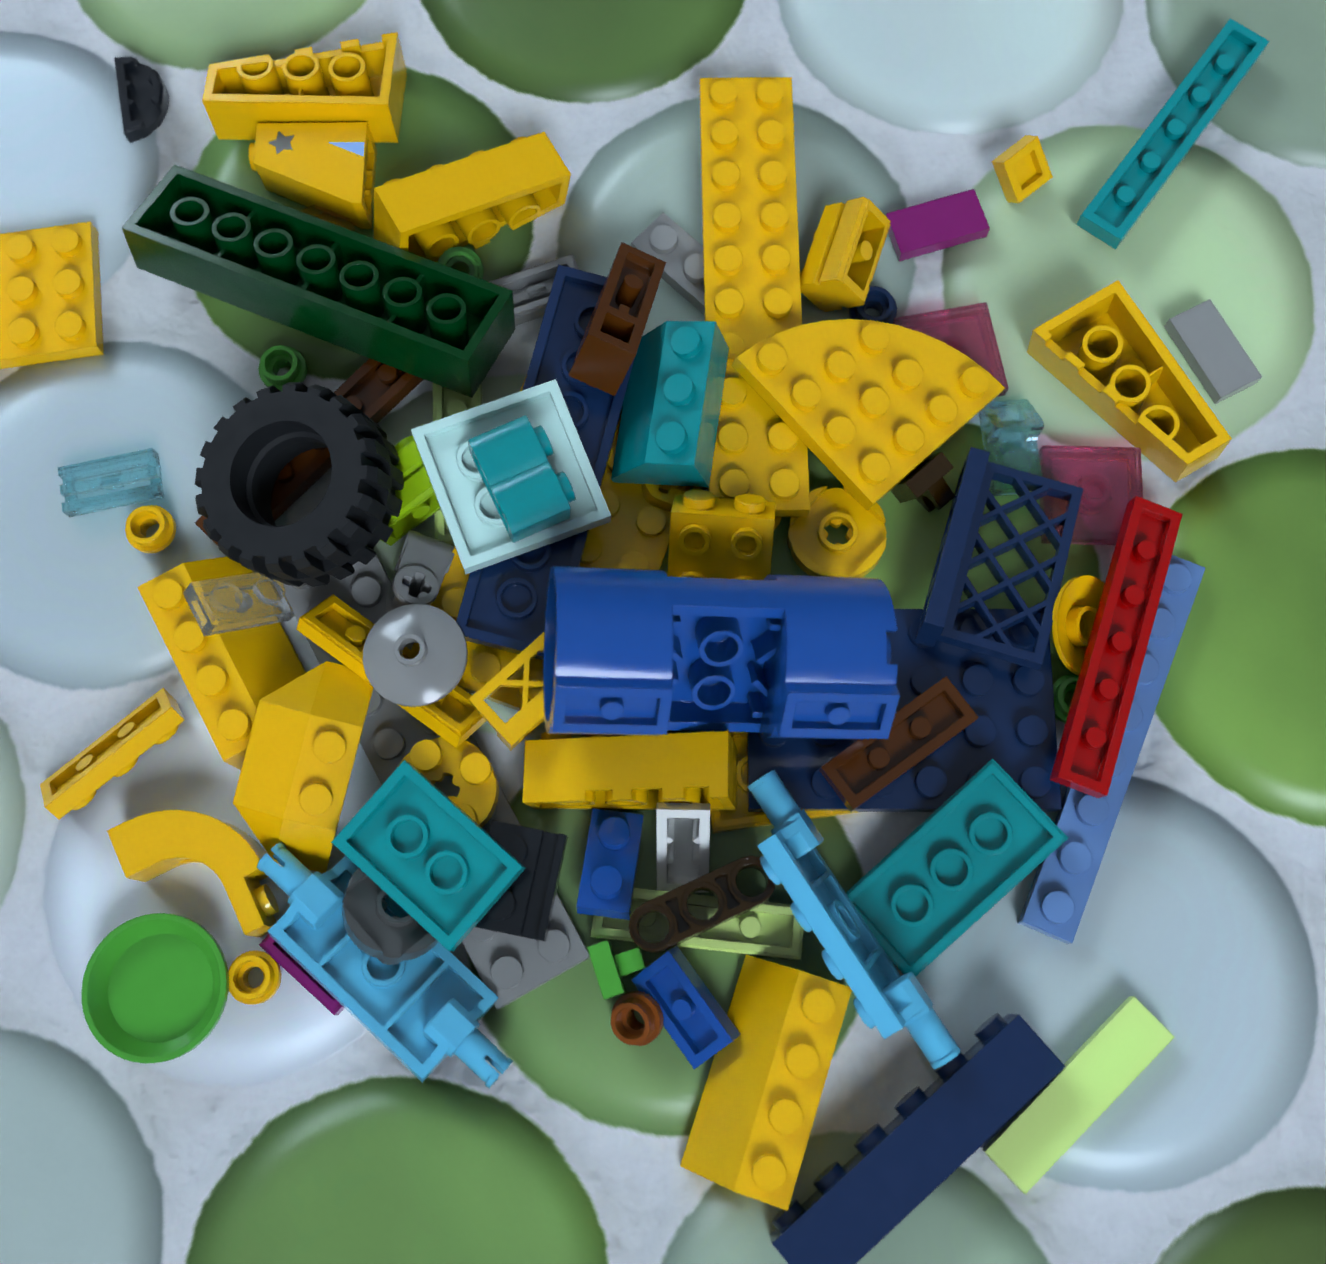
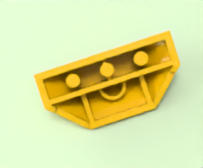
(303, 761)

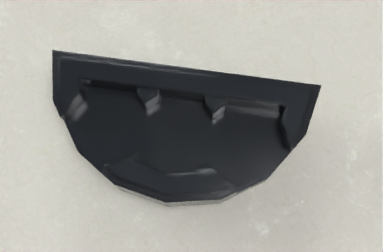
(141, 97)

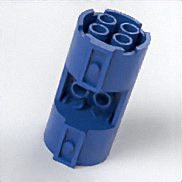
(717, 655)

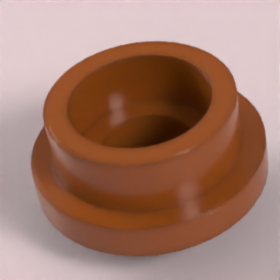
(625, 1024)

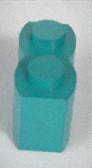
(521, 478)

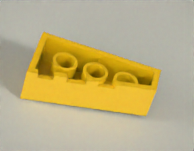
(310, 87)
(471, 197)
(1131, 380)
(630, 771)

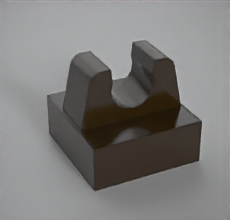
(927, 484)

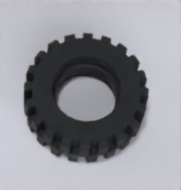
(254, 450)

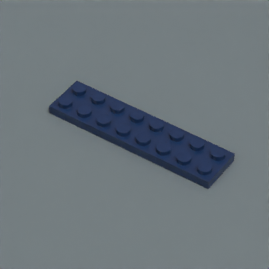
(508, 599)

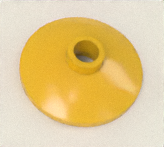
(1074, 618)

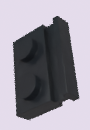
(529, 901)

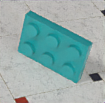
(428, 855)

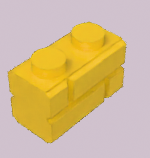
(844, 254)

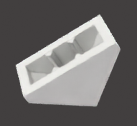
(682, 843)

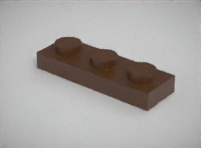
(915, 734)

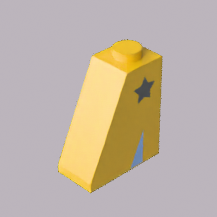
(319, 165)

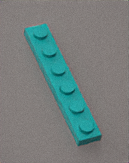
(1172, 133)

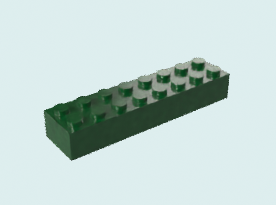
(322, 279)

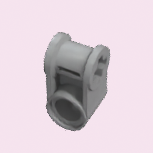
(419, 571)

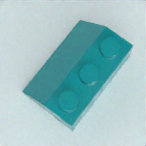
(672, 406)

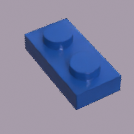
(610, 864)
(687, 1007)

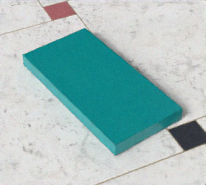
(954, 868)

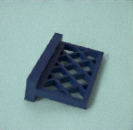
(956, 552)

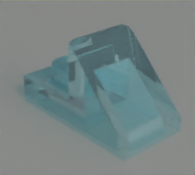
(1011, 438)

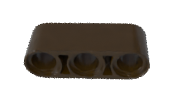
(674, 905)

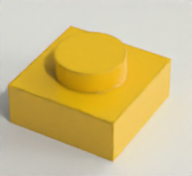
(1022, 169)

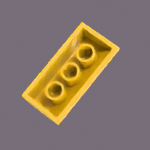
(222, 670)
(767, 1081)

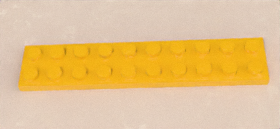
(751, 276)

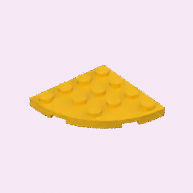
(867, 396)

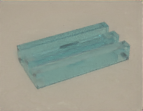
(105, 466)

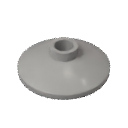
(427, 675)

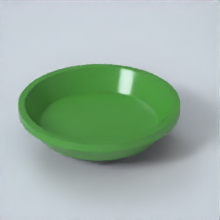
(155, 988)

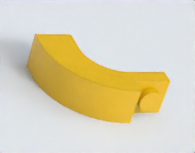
(180, 837)

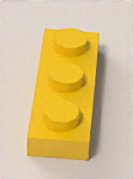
(111, 754)

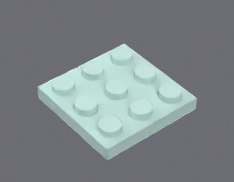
(463, 495)

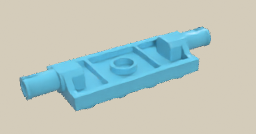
(851, 950)
(414, 1007)

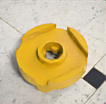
(835, 508)
(470, 773)

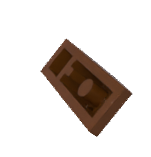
(618, 320)

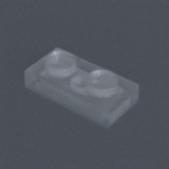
(237, 603)

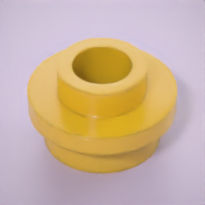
(141, 520)
(239, 973)

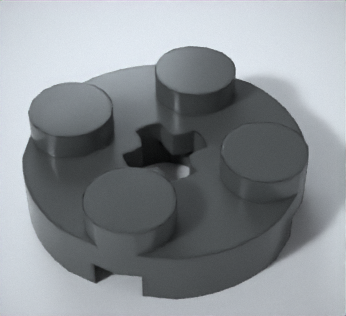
(374, 930)

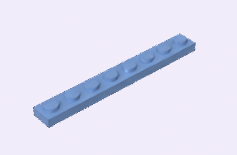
(1068, 874)

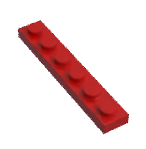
(1116, 648)

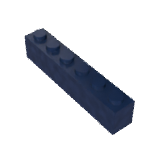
(918, 1148)

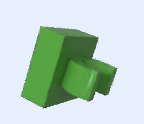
(611, 967)

